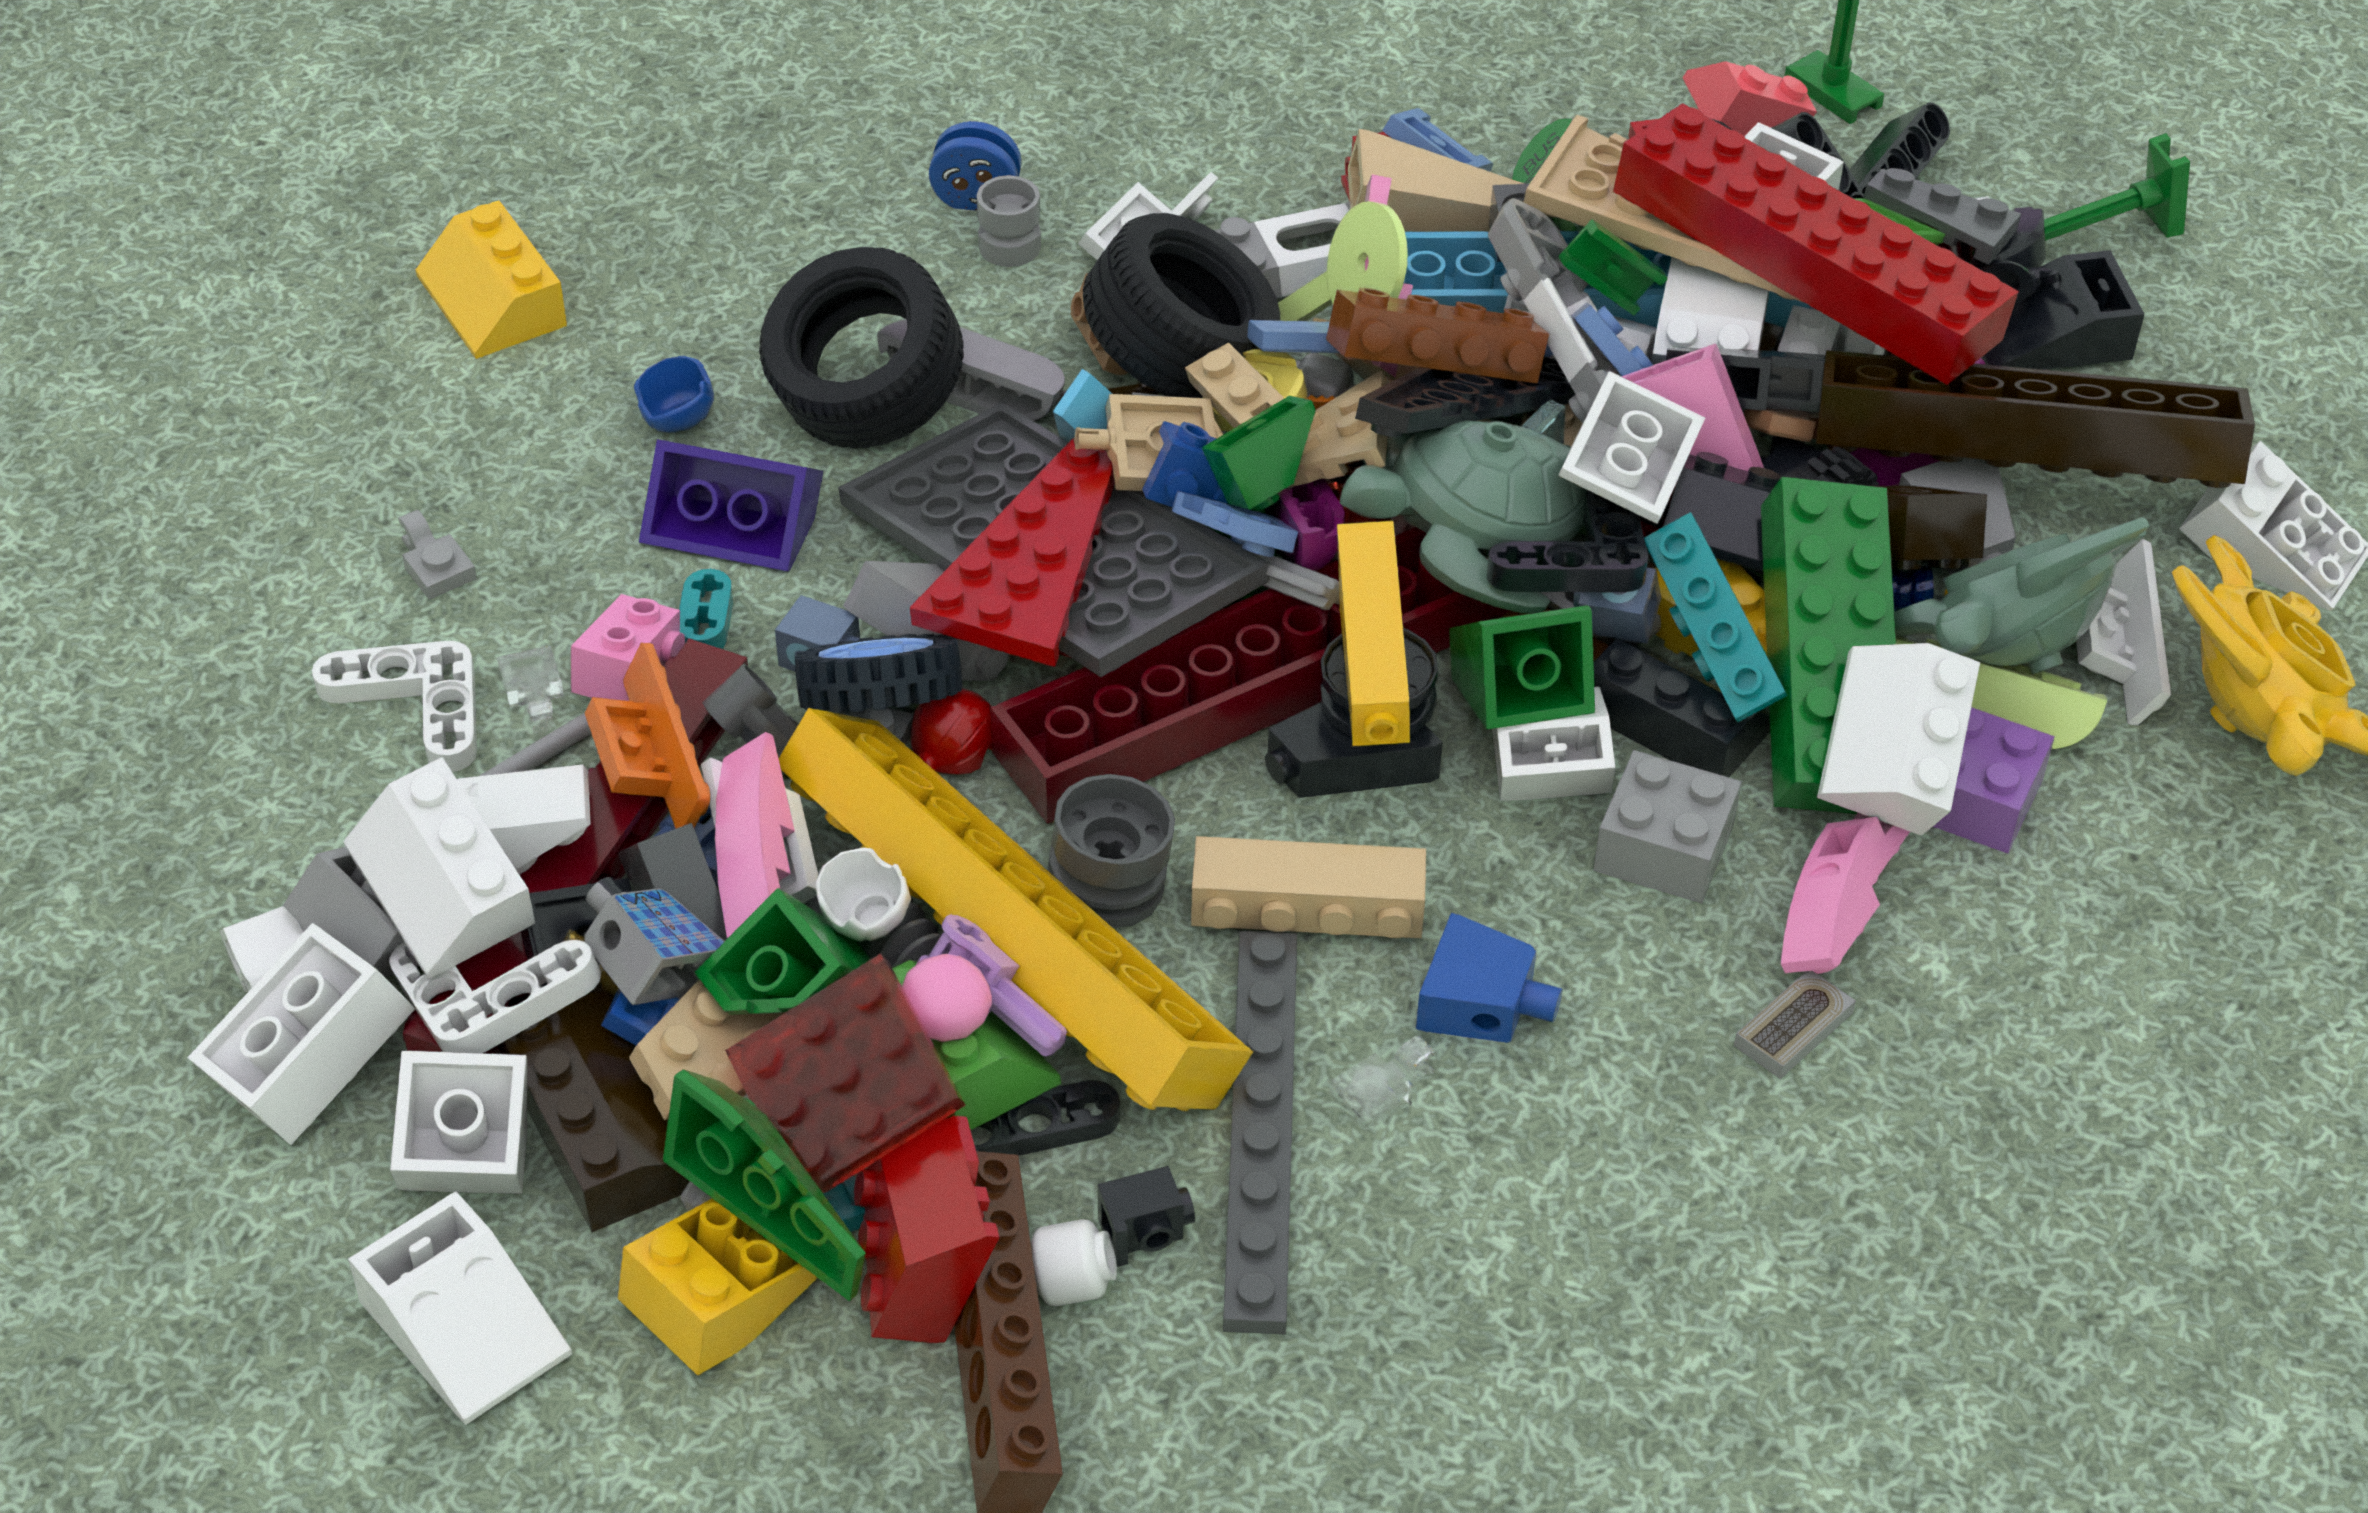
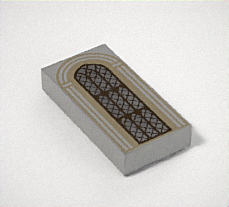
(1794, 1023)

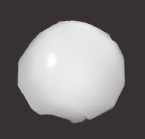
(862, 894)

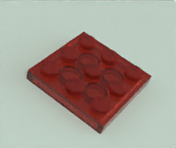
(847, 1074)

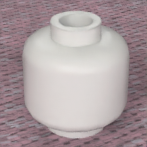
(1072, 1262)

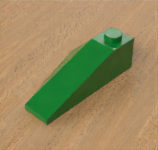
(751, 1171)

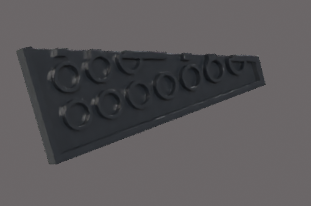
(1442, 398)

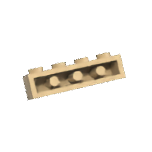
(1308, 887)

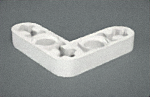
(424, 677)
(470, 1008)

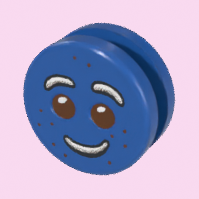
(967, 158)

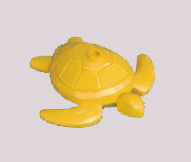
(2271, 665)

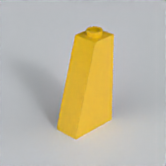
(1373, 634)

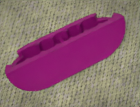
(1315, 515)

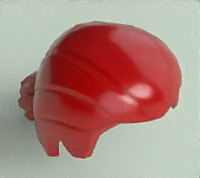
(953, 732)

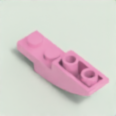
(1837, 892)

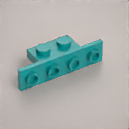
(1714, 618)

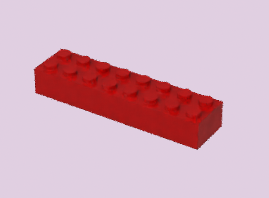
(1815, 242)

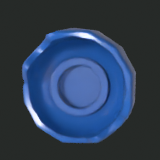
(674, 394)

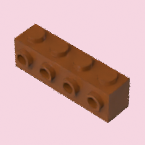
(1437, 335)

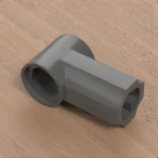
(749, 708)

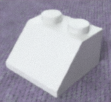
(460, 1122)

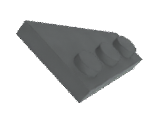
(1979, 223)

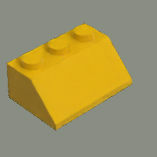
(491, 281)

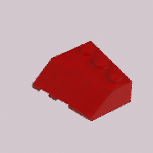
(923, 1233)

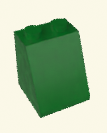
(1526, 666)

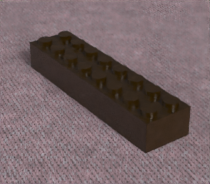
(2038, 419)

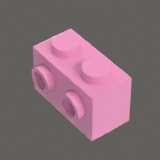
(609, 644)

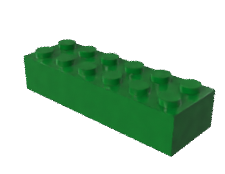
(1822, 596)

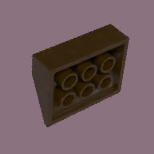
(595, 1113)

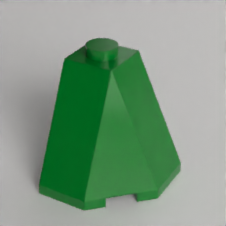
(778, 959)

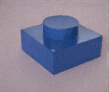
(635, 1021)

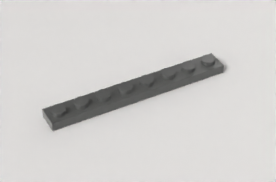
(1261, 1137)

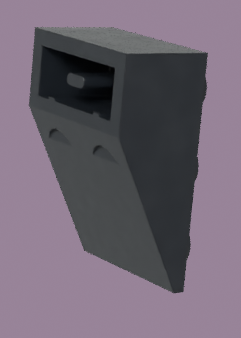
(2074, 322)

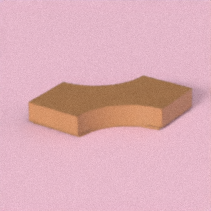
(1783, 423)

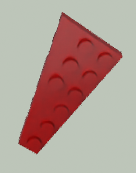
(1027, 565)

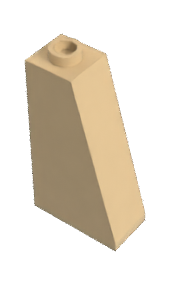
(1425, 187)

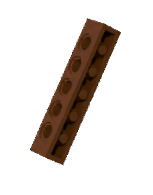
(1006, 1361)

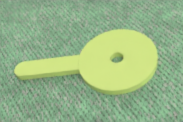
(1364, 231)

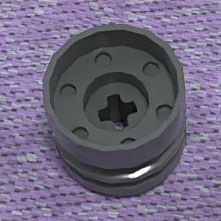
(1113, 846)

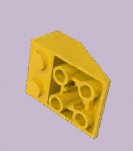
(708, 1284)

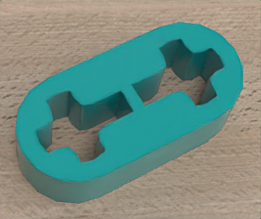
(715, 613)

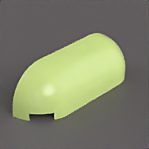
(2035, 700)

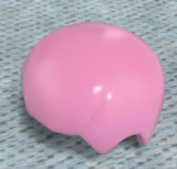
(948, 996)

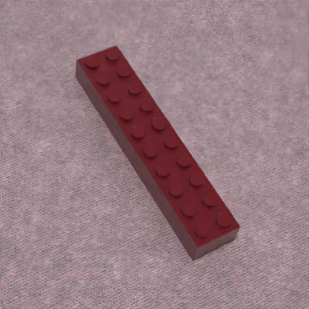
(1200, 686)

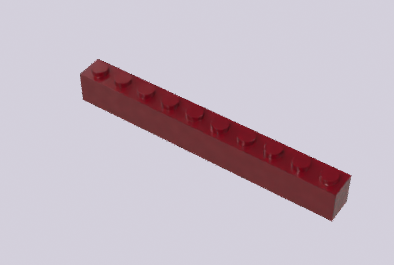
(615, 820)

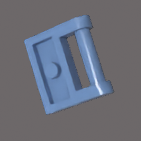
(1417, 130)

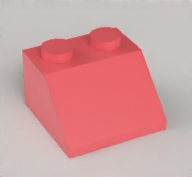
(1746, 95)

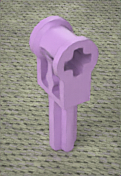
(1008, 1000)

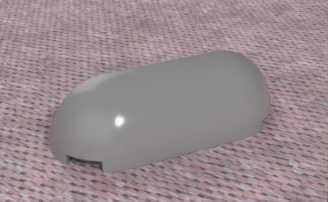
(994, 374)

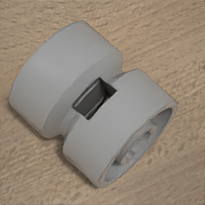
(1009, 220)

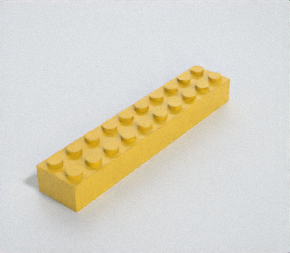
(968, 867)

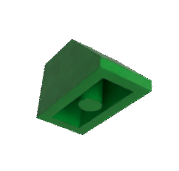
(1261, 454)

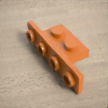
(646, 742)

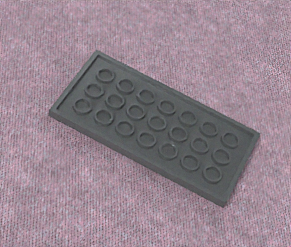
(1147, 564)

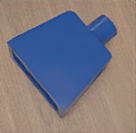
(1482, 984)

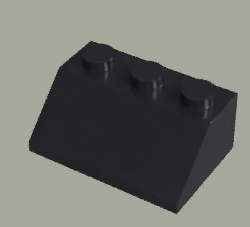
(1725, 506)
(1674, 710)

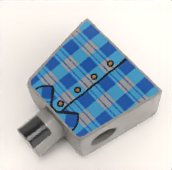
(647, 941)

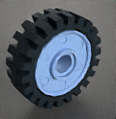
(878, 672)

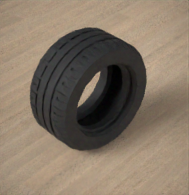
(832, 296)
(1171, 297)

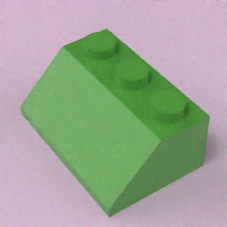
(992, 1067)

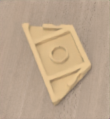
(1341, 438)
(695, 1040)

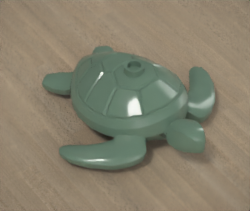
(1469, 492)
(2025, 600)

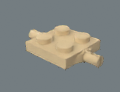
(1134, 435)

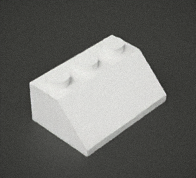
(1899, 733)
(438, 869)
(302, 1033)

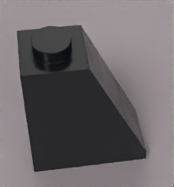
(1321, 759)

